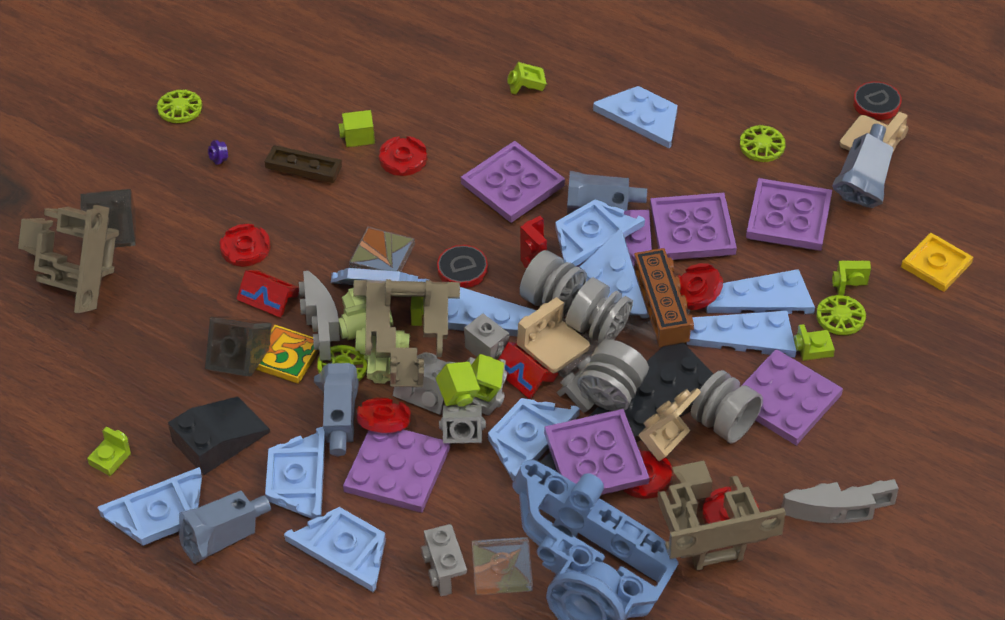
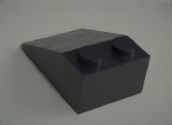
(216, 432)

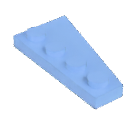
(769, 292)
(473, 304)
(745, 331)

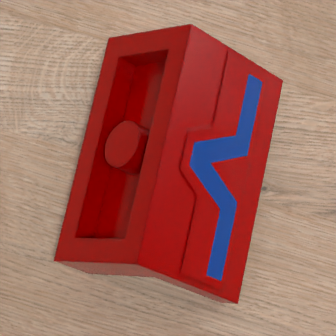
(266, 292)
(524, 370)

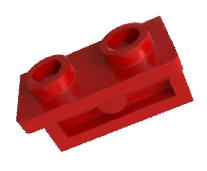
(532, 240)

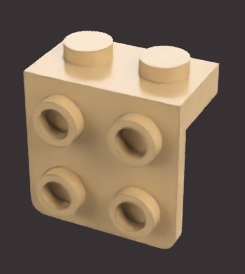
(894, 131)
(549, 338)
(667, 428)

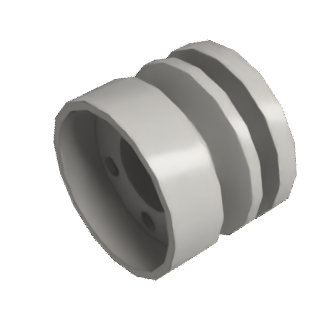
(551, 278)
(597, 310)
(613, 375)
(726, 406)

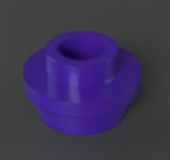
(218, 152)

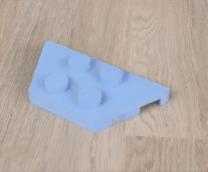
(642, 113)
(590, 227)
(615, 268)
(348, 276)
(521, 431)
(297, 474)
(156, 509)
(343, 544)

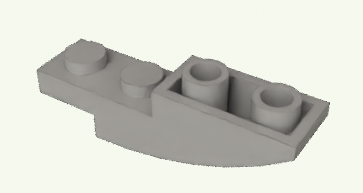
(320, 313)
(831, 505)

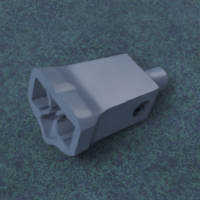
(865, 169)
(607, 189)
(340, 390)
(219, 524)

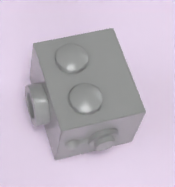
(485, 337)
(462, 424)

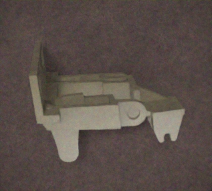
(95, 255)
(404, 365)
(690, 539)

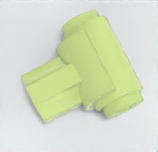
(354, 315)
(379, 368)

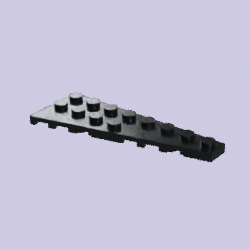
(669, 374)

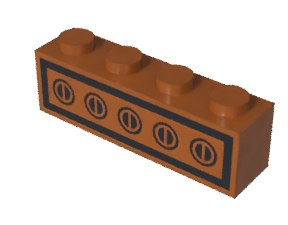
(663, 297)

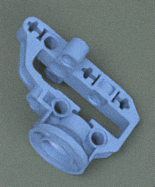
(583, 583)

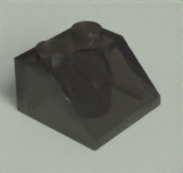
(121, 213)
(236, 344)

